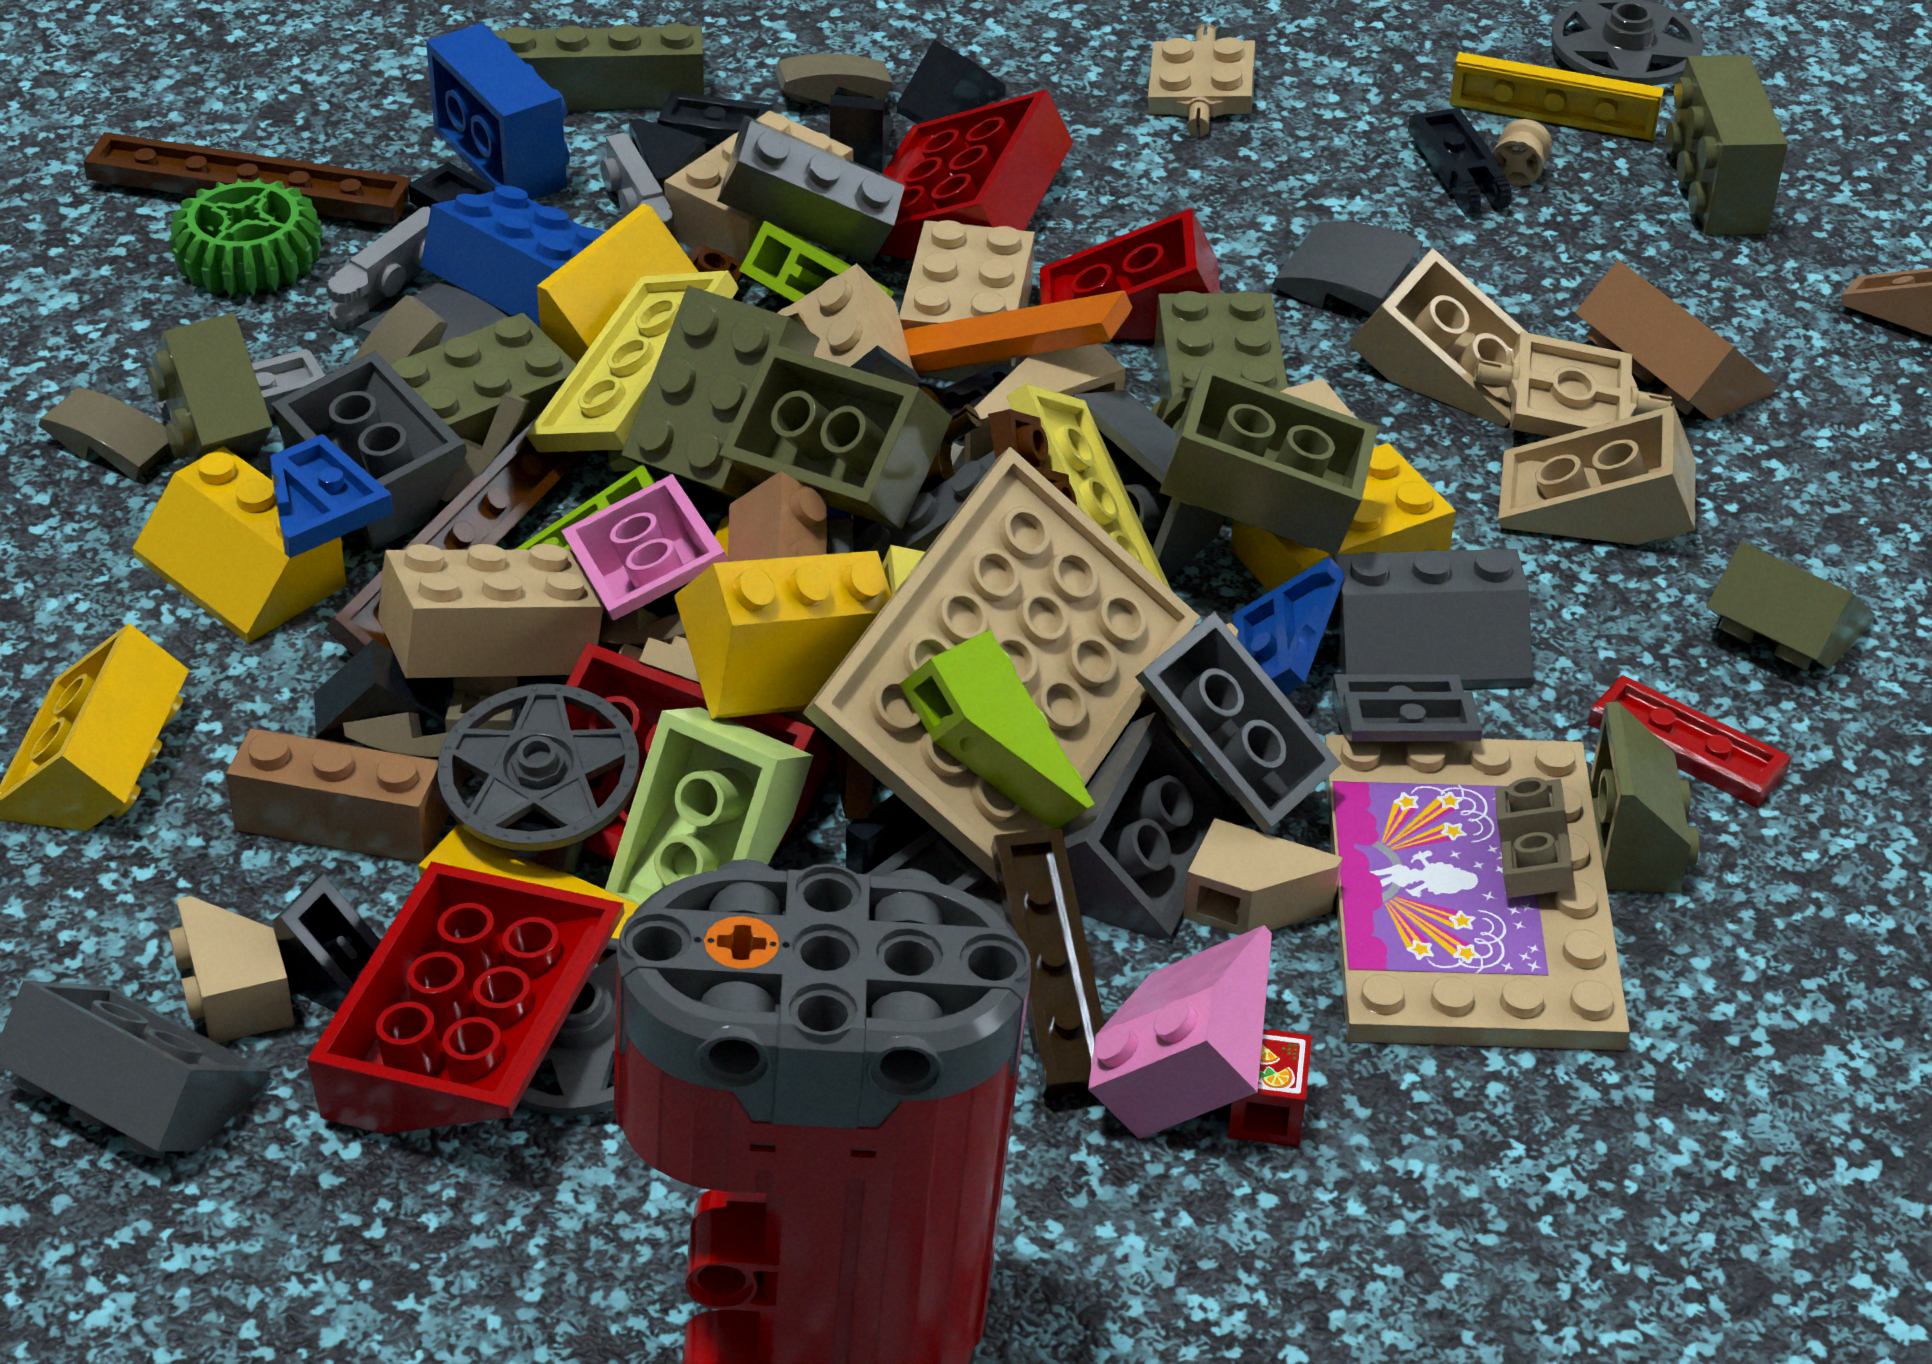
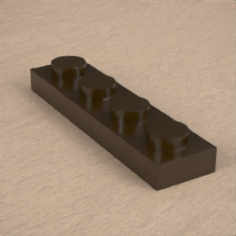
(1062, 993)

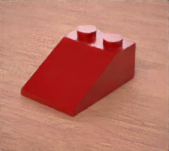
(1145, 262)

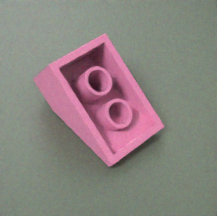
(643, 547)
(1186, 1037)

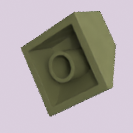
(1788, 607)
(1640, 807)

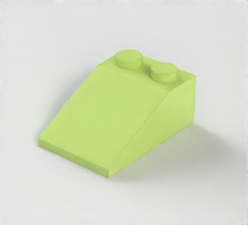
(705, 800)

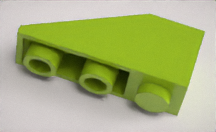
(992, 726)

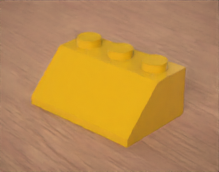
(593, 284)
(224, 548)
(777, 627)
(94, 735)

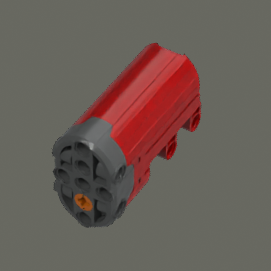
(841, 1089)

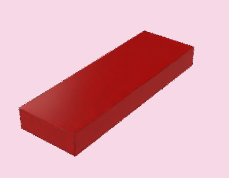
(1700, 743)

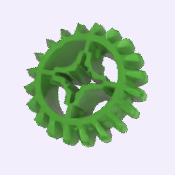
(245, 237)

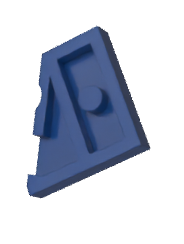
(323, 495)
(1289, 622)

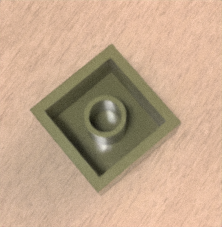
(209, 390)

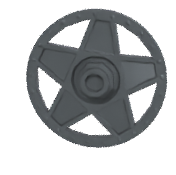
(1628, 37)
(538, 767)
(583, 1048)

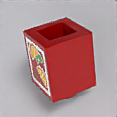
(1278, 1107)

